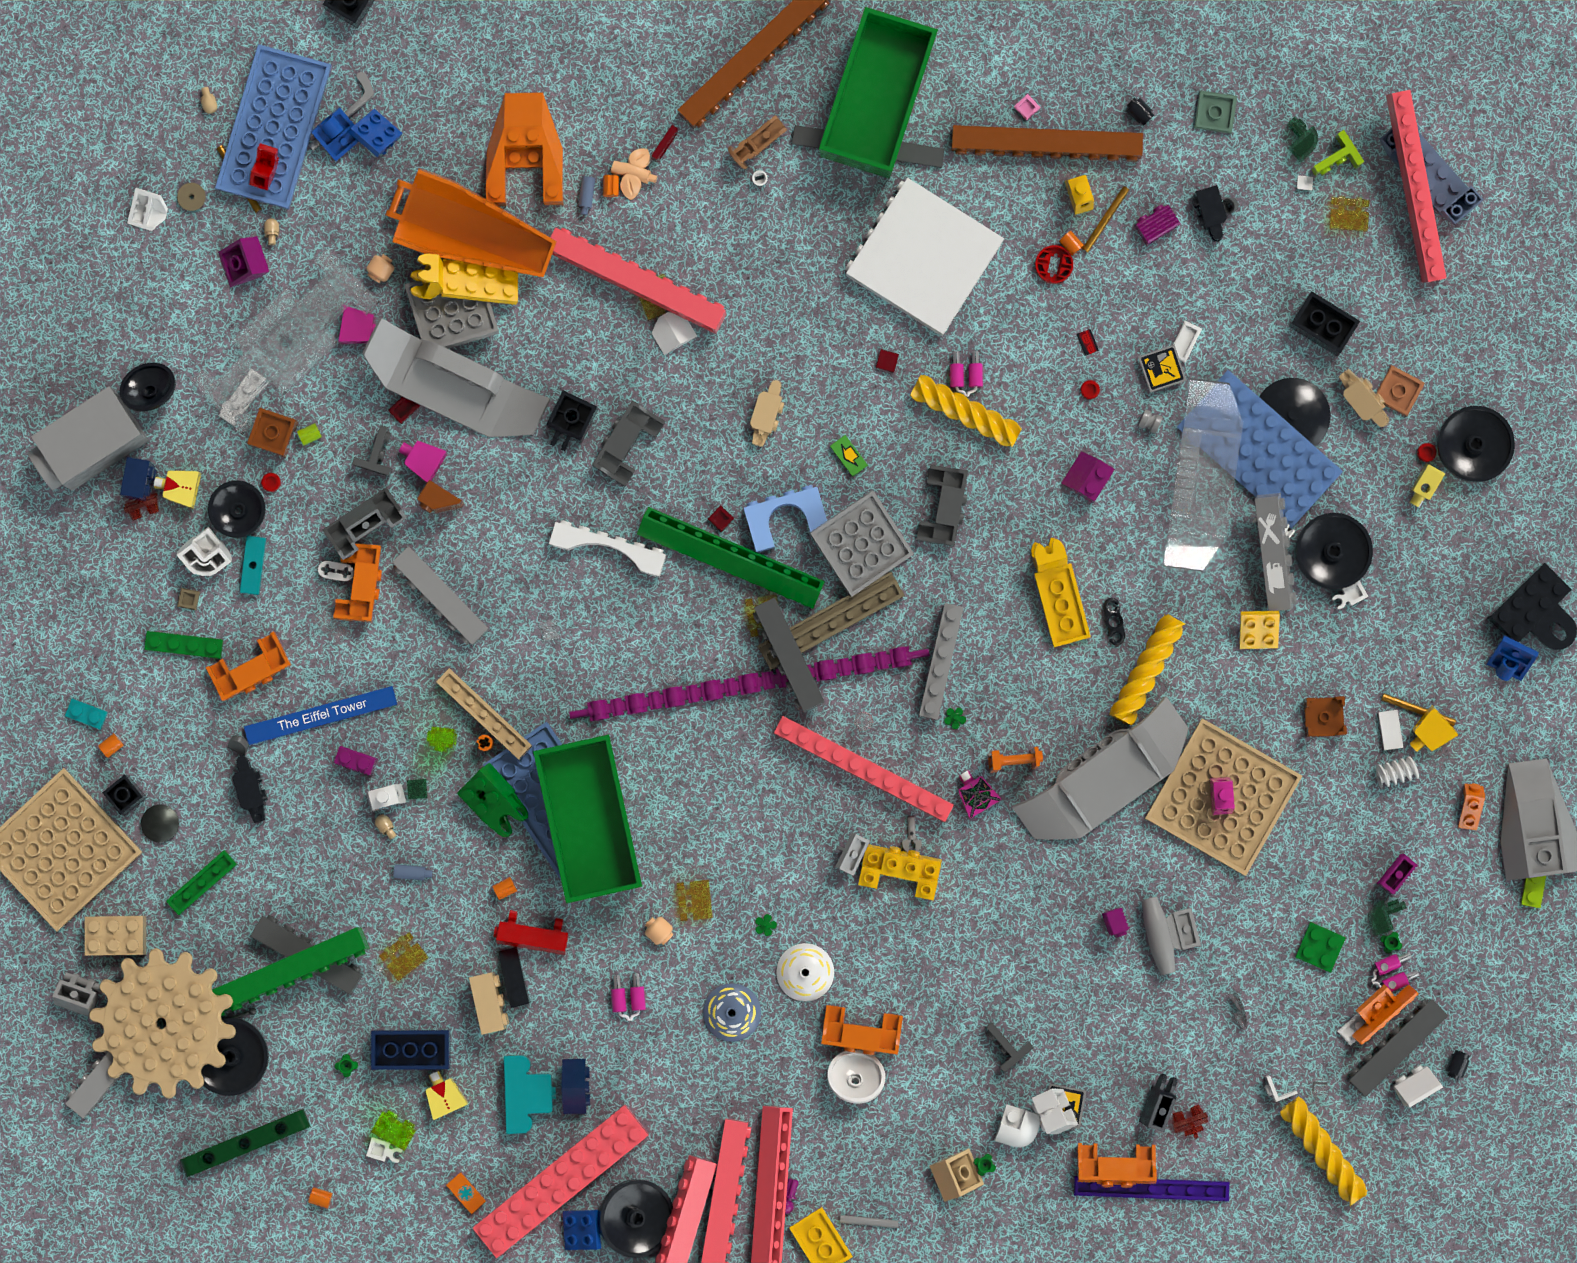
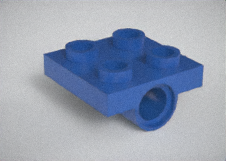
(375, 133)
(334, 134)
(1511, 659)
(581, 1230)

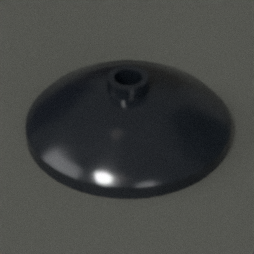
(142, 382)
(225, 501)

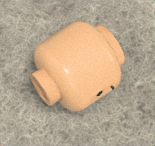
(380, 268)
(658, 930)

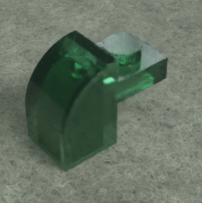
(1306, 139)
(1379, 916)

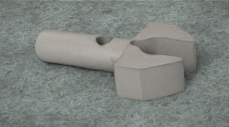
(911, 835)

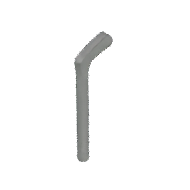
(368, 95)

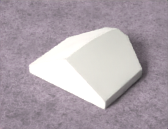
(147, 210)
(672, 332)

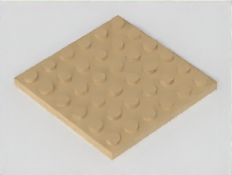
(1259, 790)
(63, 849)

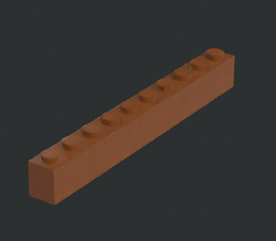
(749, 59)
(1047, 142)

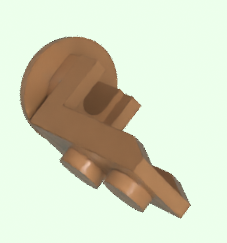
(757, 141)

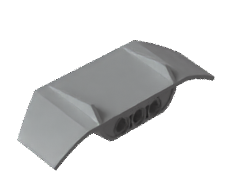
(452, 384)
(1107, 777)

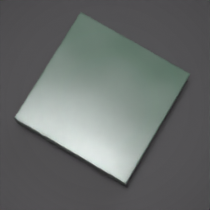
(1215, 112)

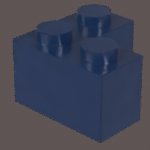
(137, 479)
(574, 1086)

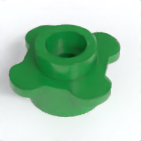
(1386, 941)
(351, 1065)
(980, 1161)

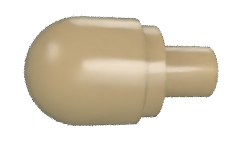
(208, 101)
(271, 230)
(385, 826)

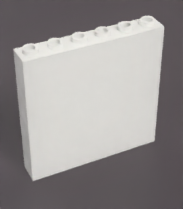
(923, 256)

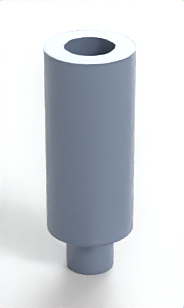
(586, 194)
(412, 872)

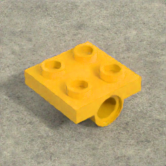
(1259, 629)

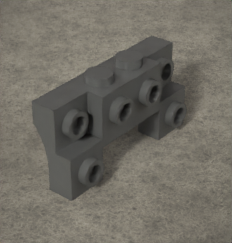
(622, 440)
(949, 508)
(363, 520)

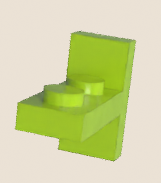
(1348, 150)

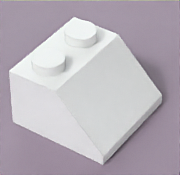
(1416, 1085)

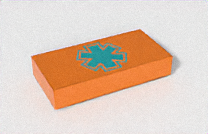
(466, 1193)

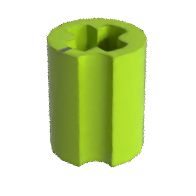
(309, 434)

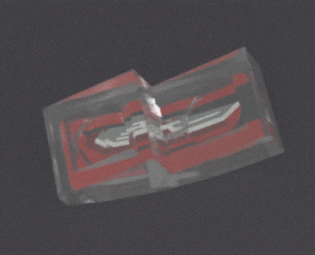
(1239, 1015)

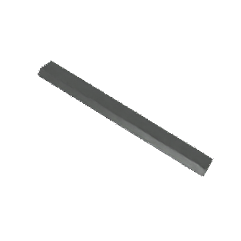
(907, 153)

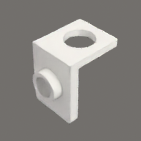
(1271, 1091)

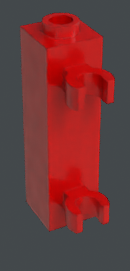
(531, 937)

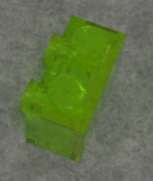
(442, 738)
(394, 1130)

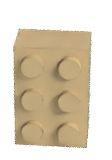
(115, 935)
(489, 1003)

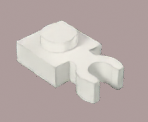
(1352, 595)
(381, 1149)

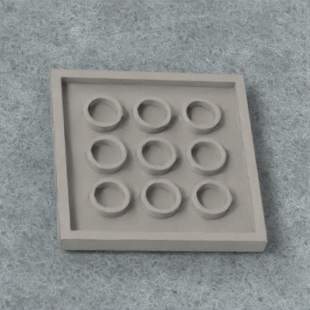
(451, 320)
(861, 543)

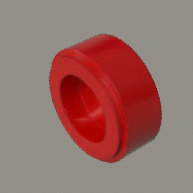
(1090, 389)
(1426, 452)
(271, 482)

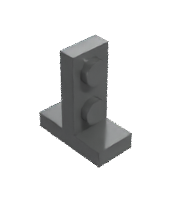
(377, 454)
(1007, 1048)

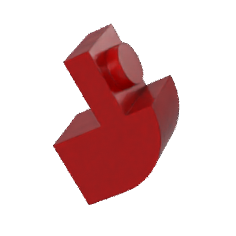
(264, 167)

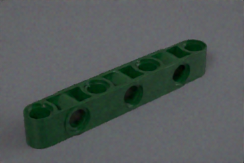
(232, 1148)

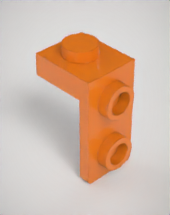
(1472, 807)

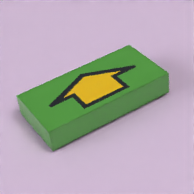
(848, 455)

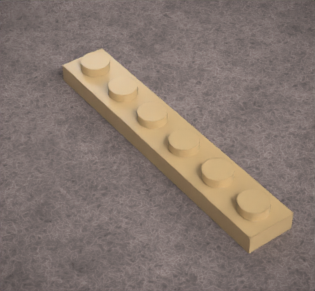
(484, 714)

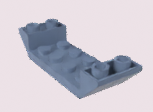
(1448, 192)

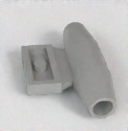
(1168, 933)

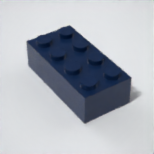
(410, 1049)

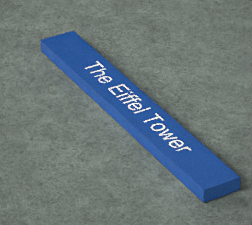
(320, 715)

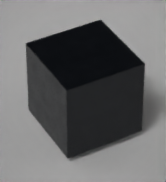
(124, 795)

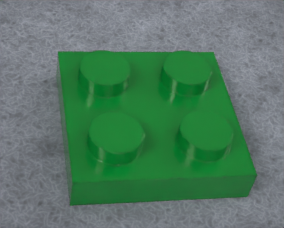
(1320, 947)

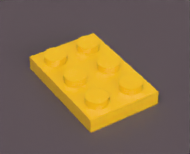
(820, 1239)

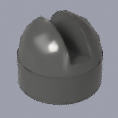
(1226, 202)

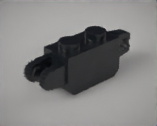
(249, 789)

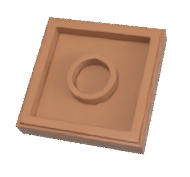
(1400, 390)

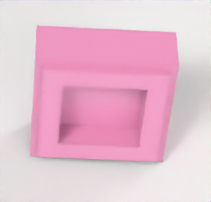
(1027, 107)

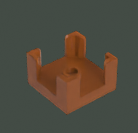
(272, 432)
(1324, 717)

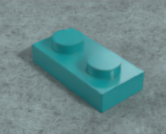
(86, 714)

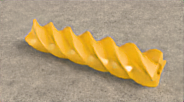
(970, 413)
(1149, 664)
(1327, 1154)

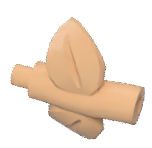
(634, 172)

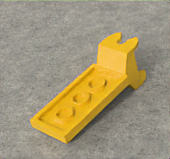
(464, 281)
(1059, 593)

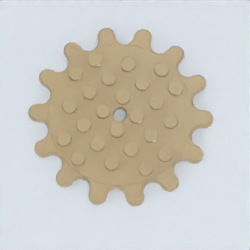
(190, 1030)

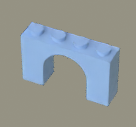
(759, 514)

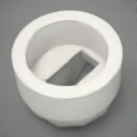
(760, 182)

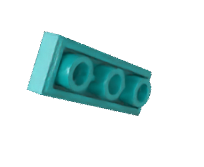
(252, 578)

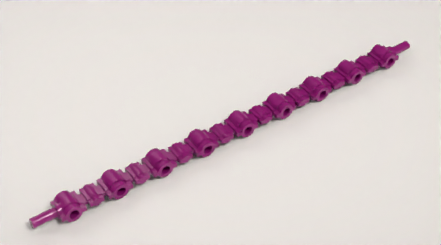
(747, 684)

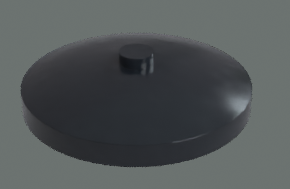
(1301, 406)
(1475, 444)
(1334, 551)
(245, 1061)
(634, 1218)

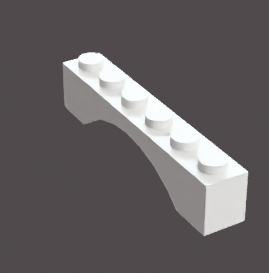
(569, 537)

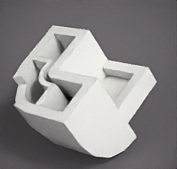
(204, 554)
(1017, 1127)

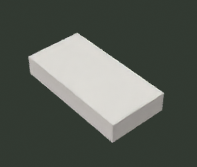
(1186, 339)
(1390, 730)

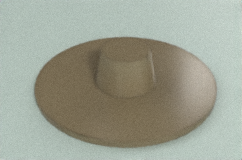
(188, 190)

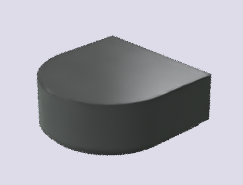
(238, 744)

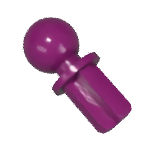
(792, 1185)

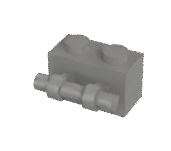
(74, 997)

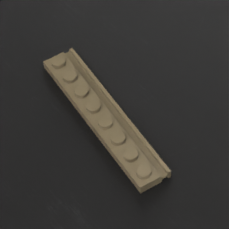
(840, 616)

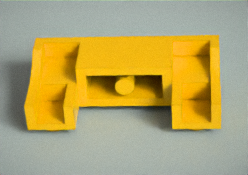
(901, 865)

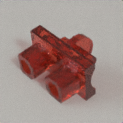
(134, 506)
(1193, 1123)

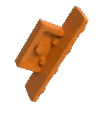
(1380, 1009)

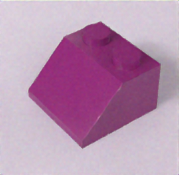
(243, 261)
(1087, 476)

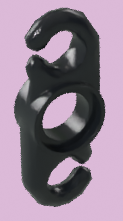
(1116, 612)

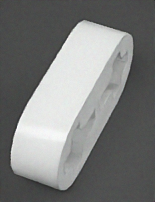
(337, 566)

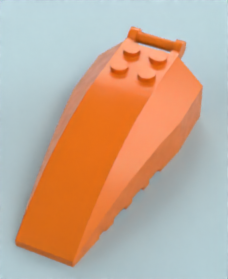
(466, 227)

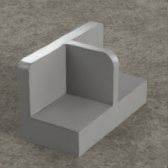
(852, 853)

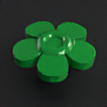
(955, 717)
(765, 925)

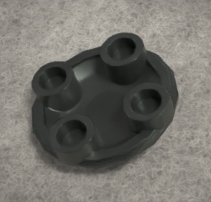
(160, 823)

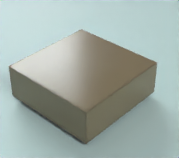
(188, 599)

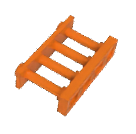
(997, 760)

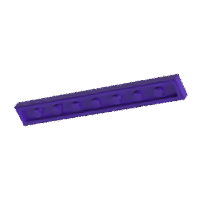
(1161, 1190)

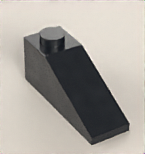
(514, 977)

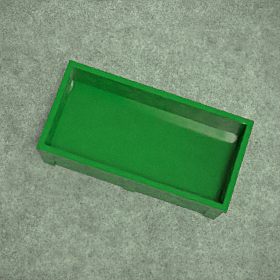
(877, 92)
(587, 819)

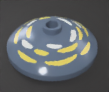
(732, 997)

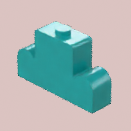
(525, 1093)

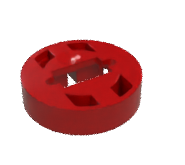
(1063, 266)

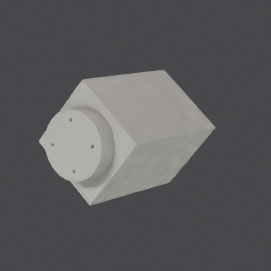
(86, 441)

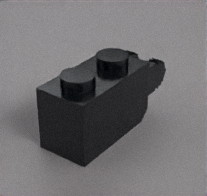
(1211, 211)
(1159, 1104)

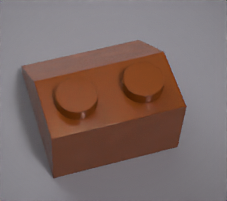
(438, 499)

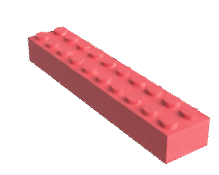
(560, 1181)

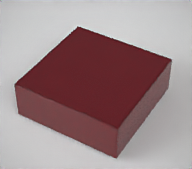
(887, 361)
(721, 518)

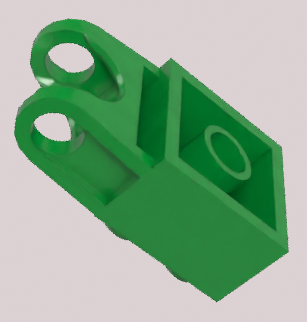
(493, 800)

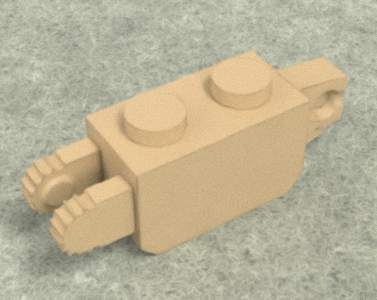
(1363, 399)
(765, 413)

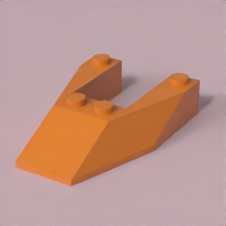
(524, 139)

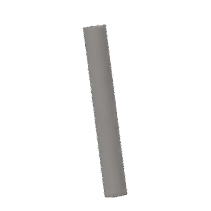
(869, 1221)

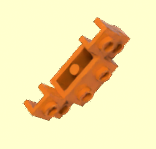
(364, 585)
(252, 672)
(861, 1037)
(1117, 1170)

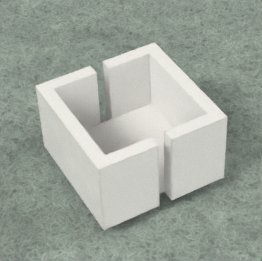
(1050, 1108)

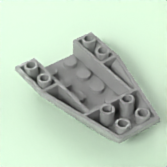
(1536, 824)

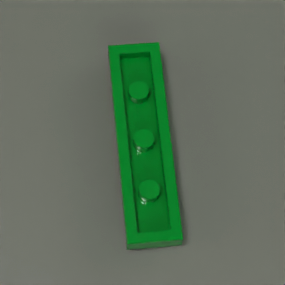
(184, 644)
(201, 882)

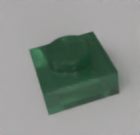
(417, 789)

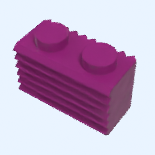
(1157, 224)
(355, 761)
(1397, 874)
(1115, 922)

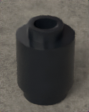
(1139, 111)
(1457, 1064)

